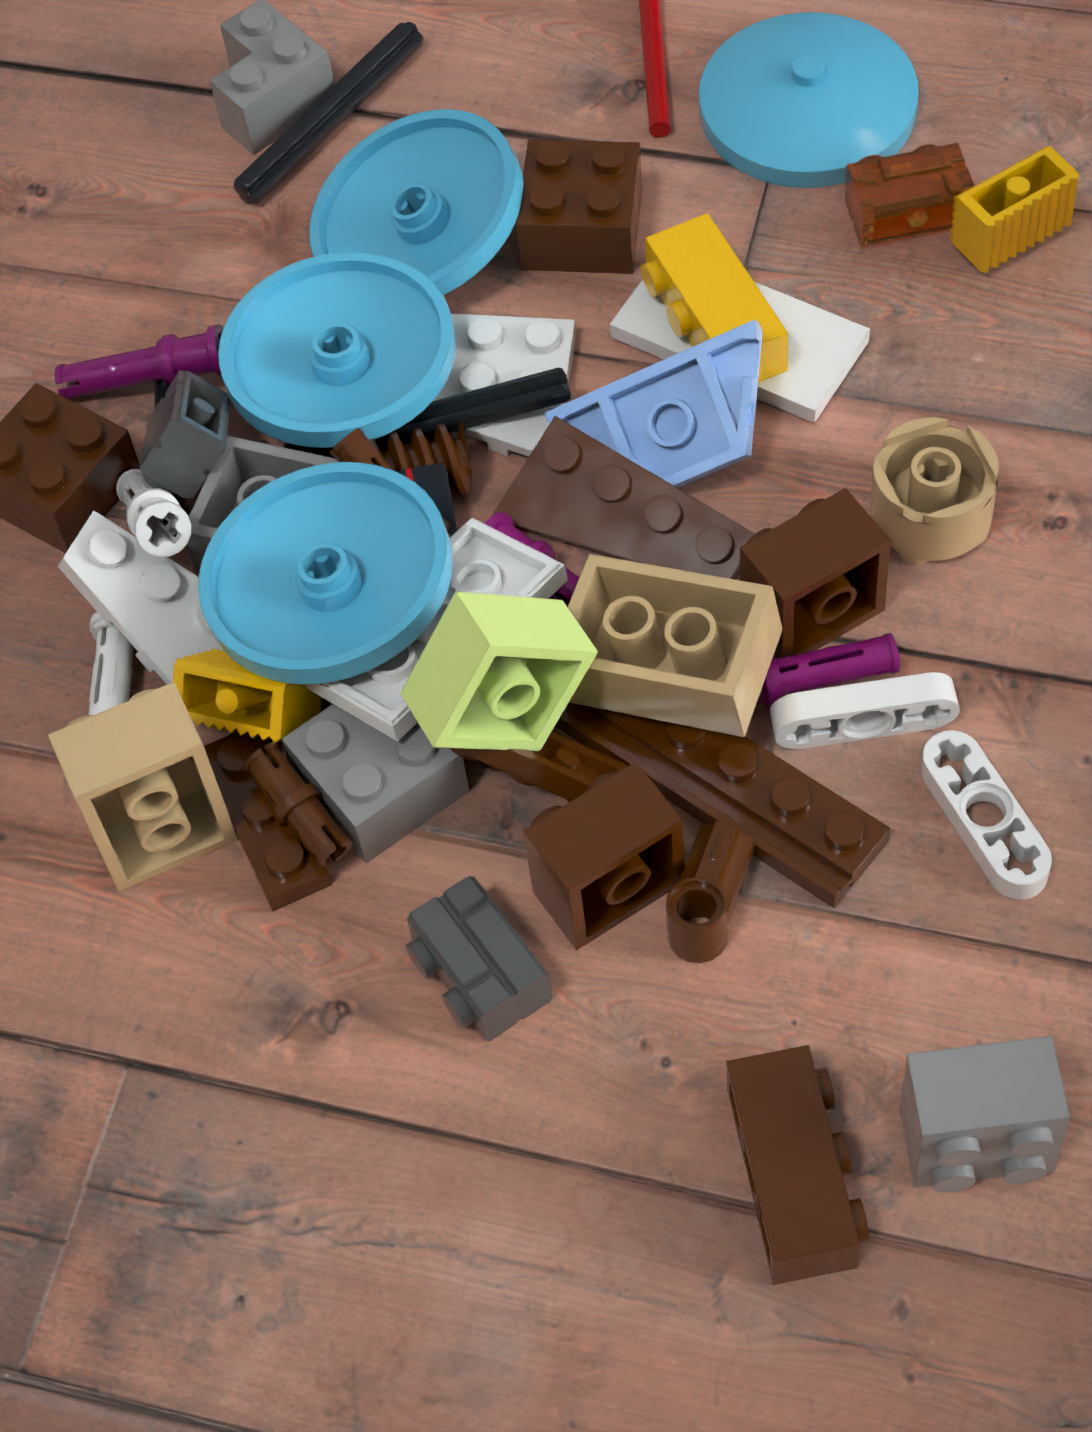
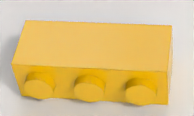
(710, 289)

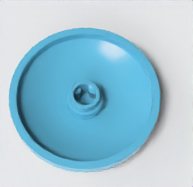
(807, 98)
(424, 192)
(337, 348)
(325, 573)

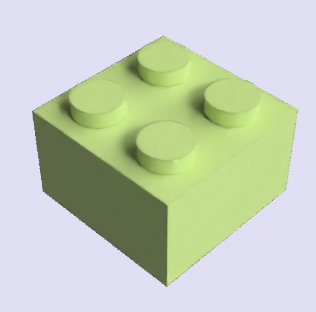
(498, 672)

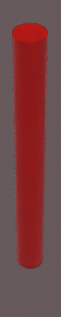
(654, 68)

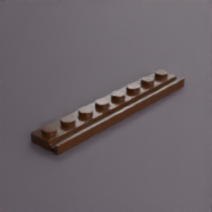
(732, 780)

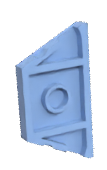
(682, 412)

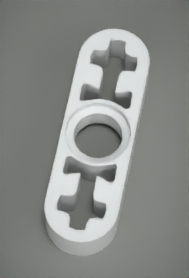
(864, 710)
(986, 842)

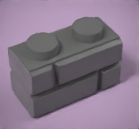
(185, 435)
(478, 959)

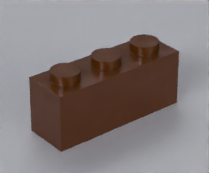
(795, 1164)

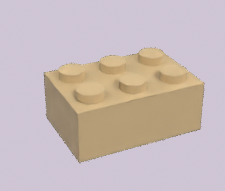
(674, 643)
(144, 785)

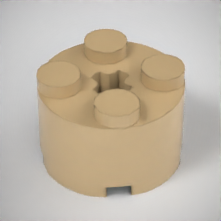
(934, 489)

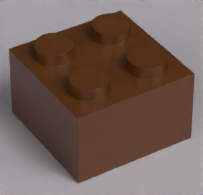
(580, 206)
(59, 466)
(823, 570)
(605, 854)

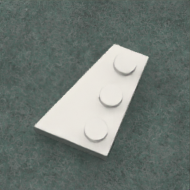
(142, 594)

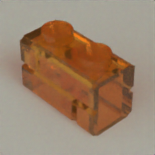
(905, 192)

